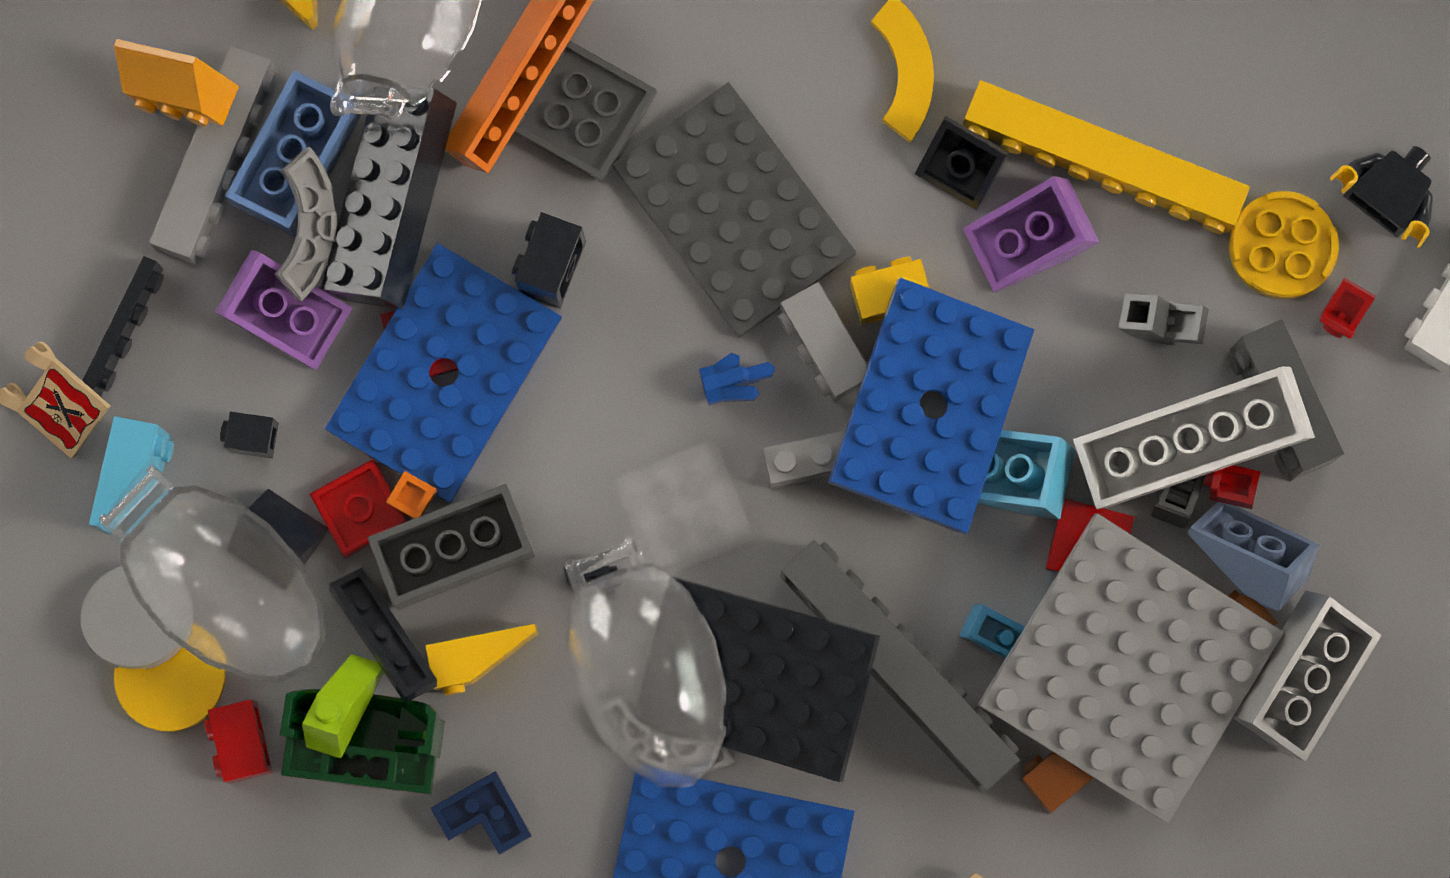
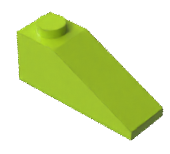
(341, 706)

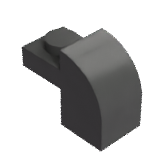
(1162, 322)

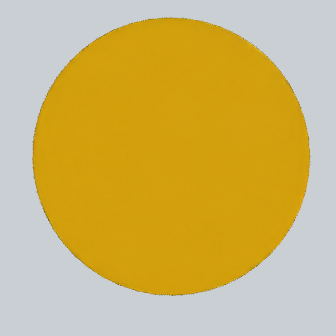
(1283, 245)
(171, 694)

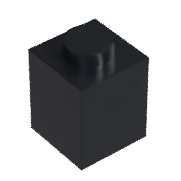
(249, 434)

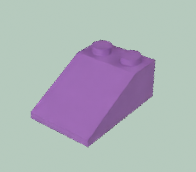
(1031, 233)
(271, 313)

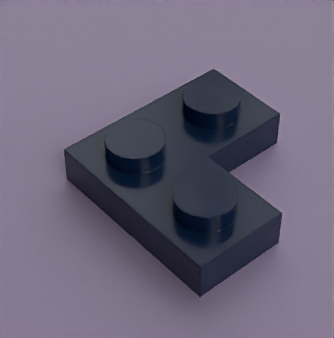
(483, 803)

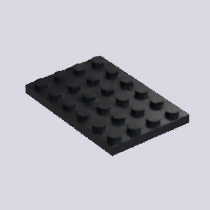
(788, 680)

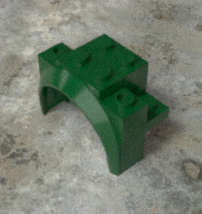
(389, 750)

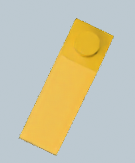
(470, 658)

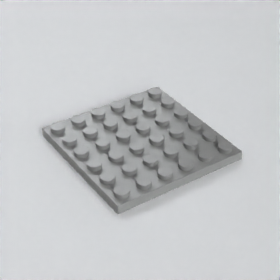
(1131, 668)

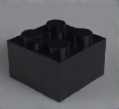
(549, 259)

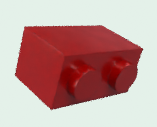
(238, 741)

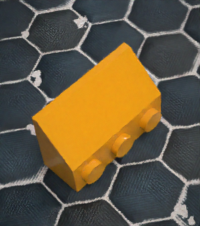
(173, 84)

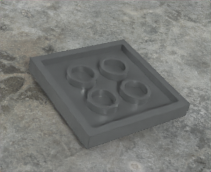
(585, 111)

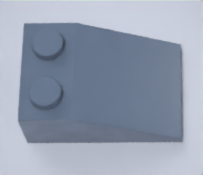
(1255, 553)

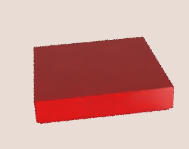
(357, 507)
(1072, 524)

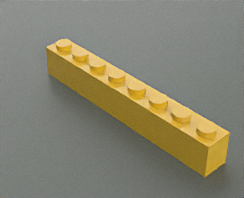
(1106, 158)

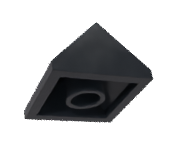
(961, 163)
(293, 525)

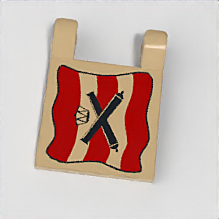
(58, 403)

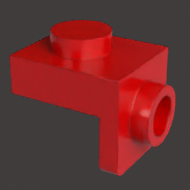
(1346, 309)
(1233, 485)

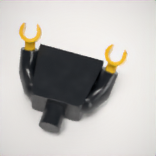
(1391, 191)

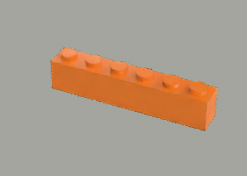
(513, 81)

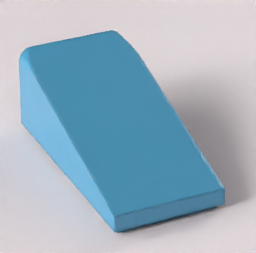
(991, 630)

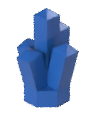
(729, 381)

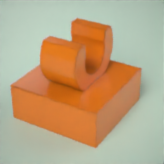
(411, 496)

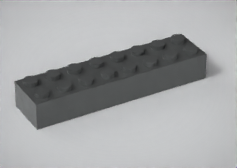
(901, 669)

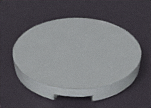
(120, 627)

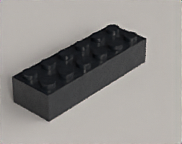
(389, 203)

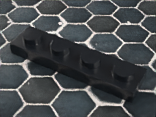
(129, 314)
(383, 635)

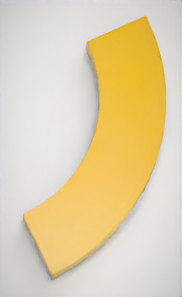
(914, 68)

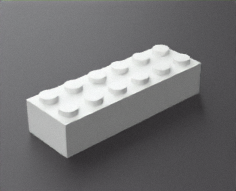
(1194, 437)

